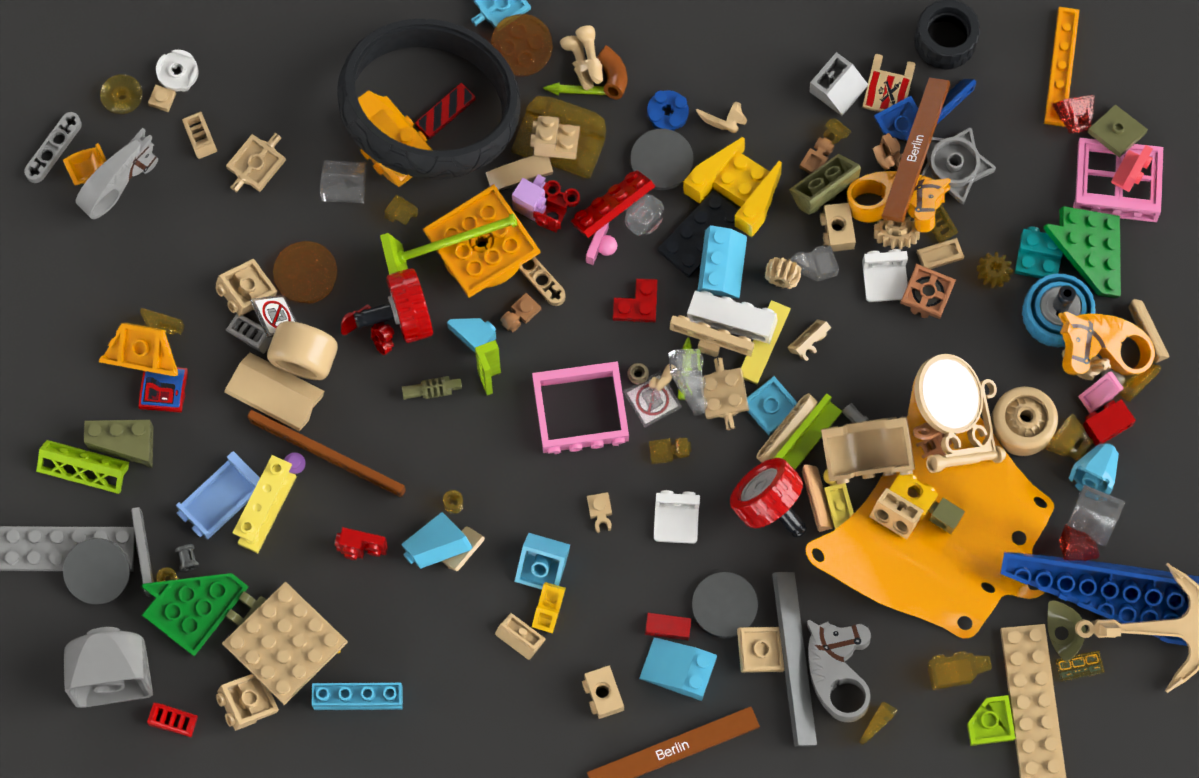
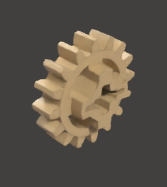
(896, 233)

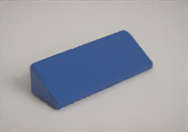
(956, 96)

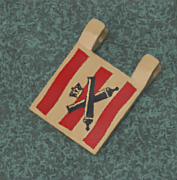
(886, 87)

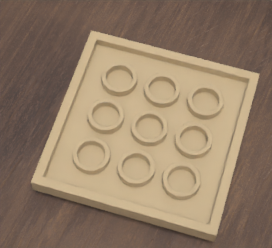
(284, 643)

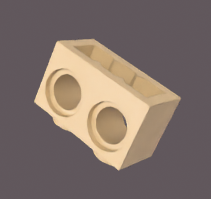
(896, 513)

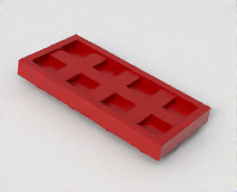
(612, 203)

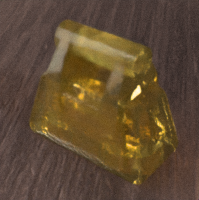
(1066, 438)

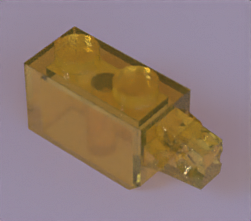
(957, 669)

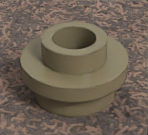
(638, 367)

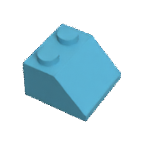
(541, 561)

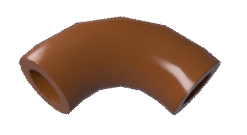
(615, 72)

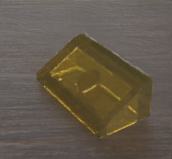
(1139, 382)

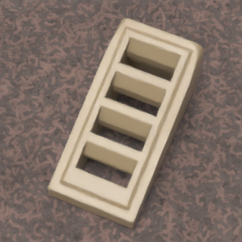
(205, 146)

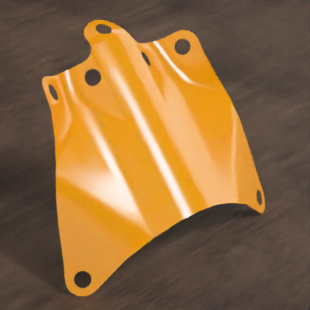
(936, 571)

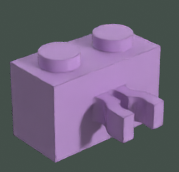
(530, 197)

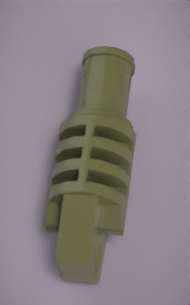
(432, 388)

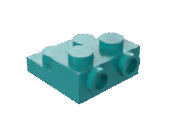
(1037, 254)

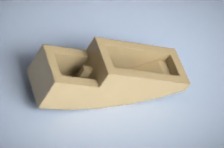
(512, 173)

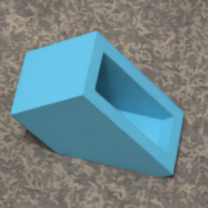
(472, 331)

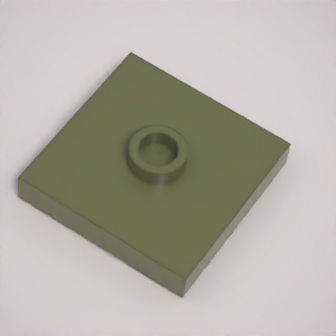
(1117, 131)

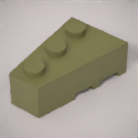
(122, 439)

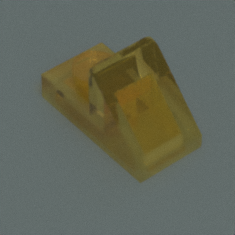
(157, 320)

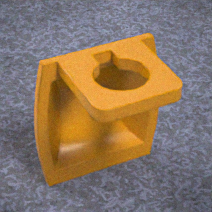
(84, 163)

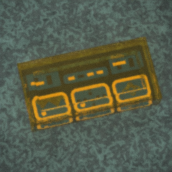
(1080, 666)

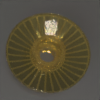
(118, 86)

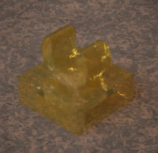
(838, 129)

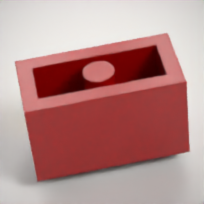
(1108, 422)

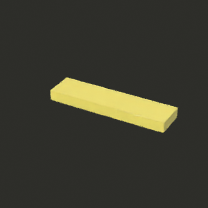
(755, 365)

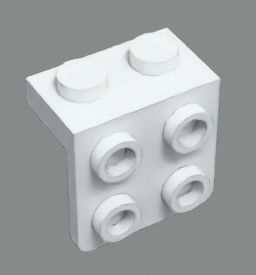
(885, 275)
(676, 517)

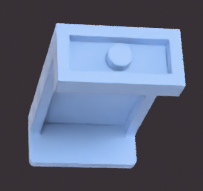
(219, 497)

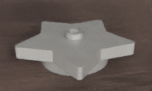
(959, 151)

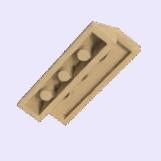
(274, 391)

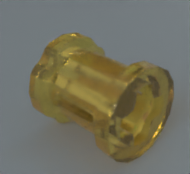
(454, 495)
(166, 572)

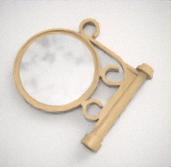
(951, 403)

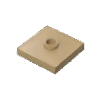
(760, 649)

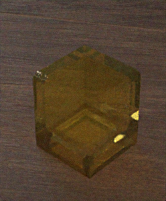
(400, 210)

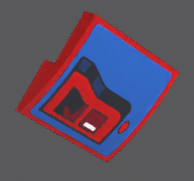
(163, 391)

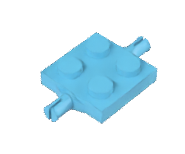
(497, 10)

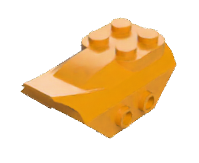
(392, 122)

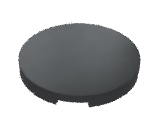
(662, 157)
(96, 571)
(724, 604)

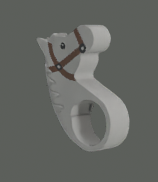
(110, 179)
(827, 656)

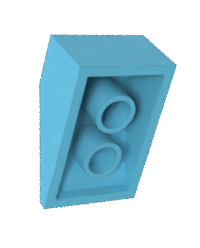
(678, 668)

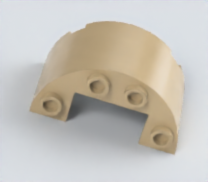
(868, 449)

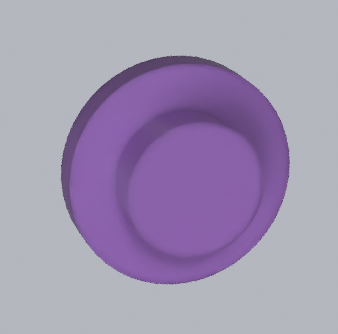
(297, 461)

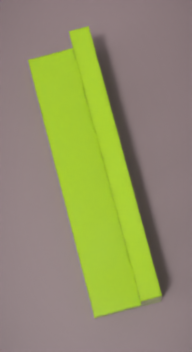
(488, 364)
(809, 432)
(82, 459)

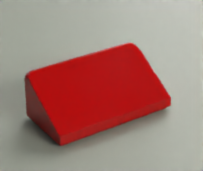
(668, 626)

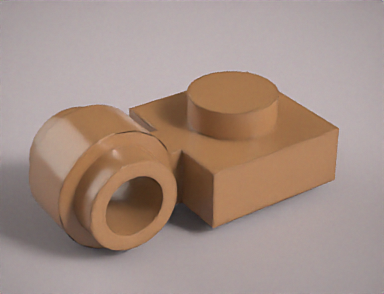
(892, 148)
(816, 159)
(523, 309)

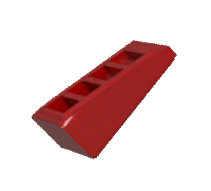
(174, 712)

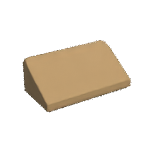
(458, 561)
(519, 636)

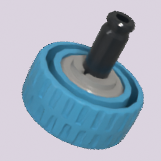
(1050, 297)

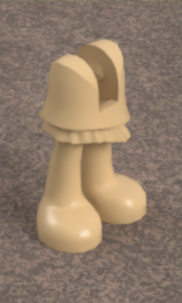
(588, 70)

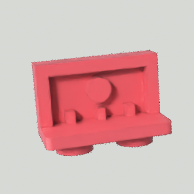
(1130, 168)

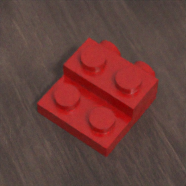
(355, 543)

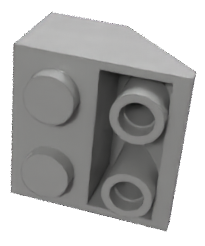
(838, 84)

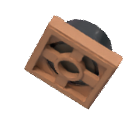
(927, 293)

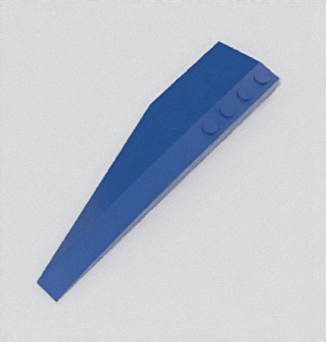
(1104, 588)

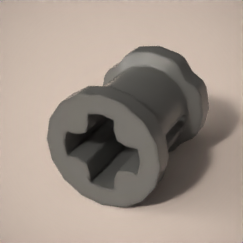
(187, 558)

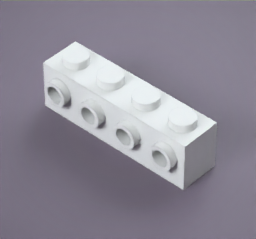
(733, 316)

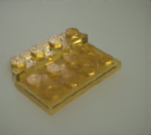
(591, 134)

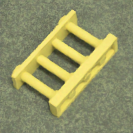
(264, 504)

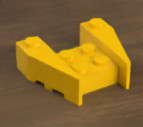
(739, 181)

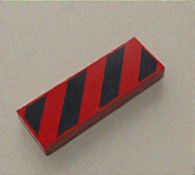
(445, 111)

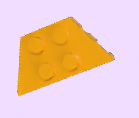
(141, 349)

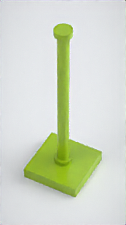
(397, 258)

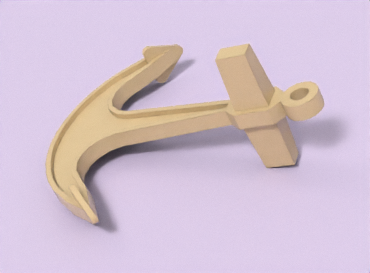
(1184, 627)

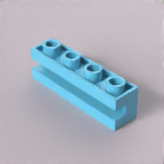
(357, 696)

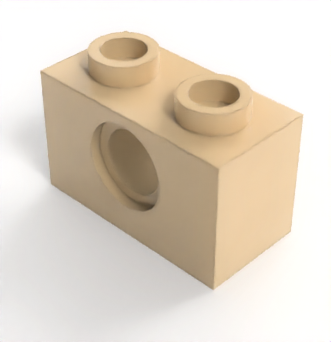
(840, 215)
(603, 679)

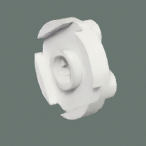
(182, 81)

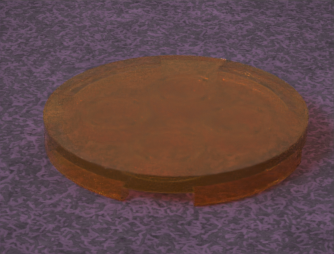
(523, 43)
(305, 272)

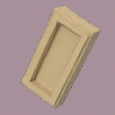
(940, 254)

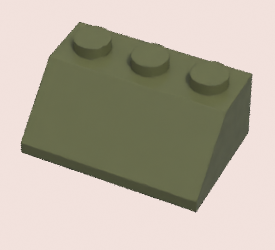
(825, 183)

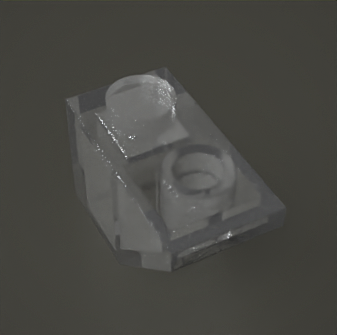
(818, 264)

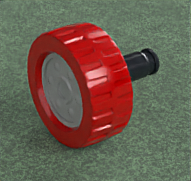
(405, 306)
(768, 495)

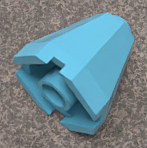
(1096, 469)

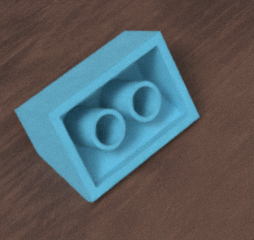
(722, 262)

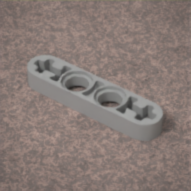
(56, 149)

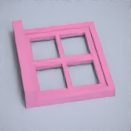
(1117, 205)

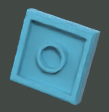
(770, 405)

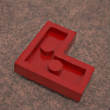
(642, 307)

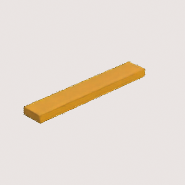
(1061, 62)

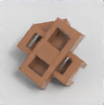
(931, 440)

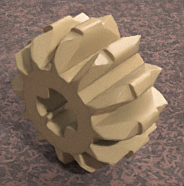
(783, 272)

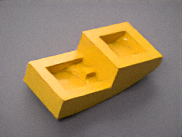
(548, 607)

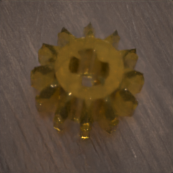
(991, 275)

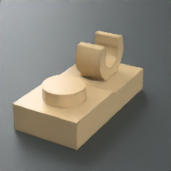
(814, 333)

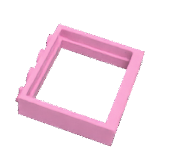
(573, 375)

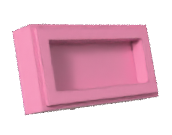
(601, 244)
(1100, 392)

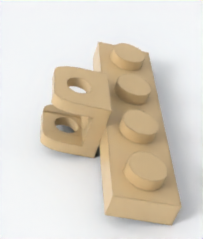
(711, 339)

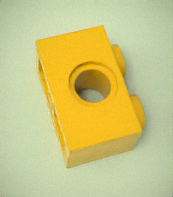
(926, 492)

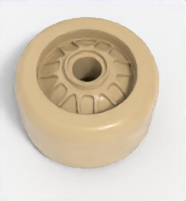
(302, 350)
(1019, 436)

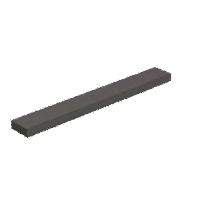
(794, 659)

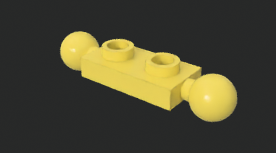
(838, 501)

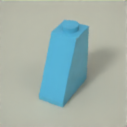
(435, 542)

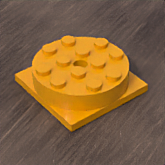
(474, 265)

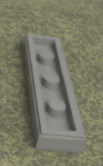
(142, 547)

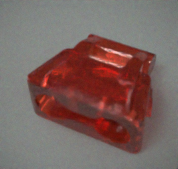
(1076, 110)
(1077, 545)

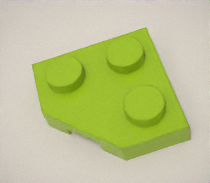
(992, 722)

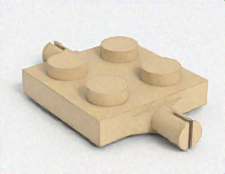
(256, 162)
(725, 393)

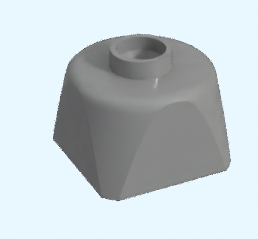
(106, 668)

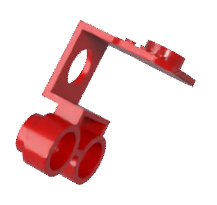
(556, 203)
(380, 333)

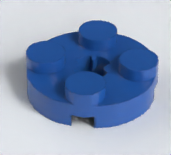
(667, 99)

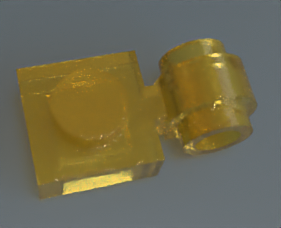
(662, 451)

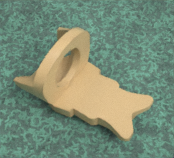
(735, 116)

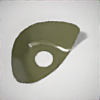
(1065, 616)

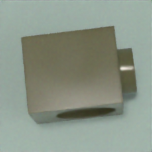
(946, 515)

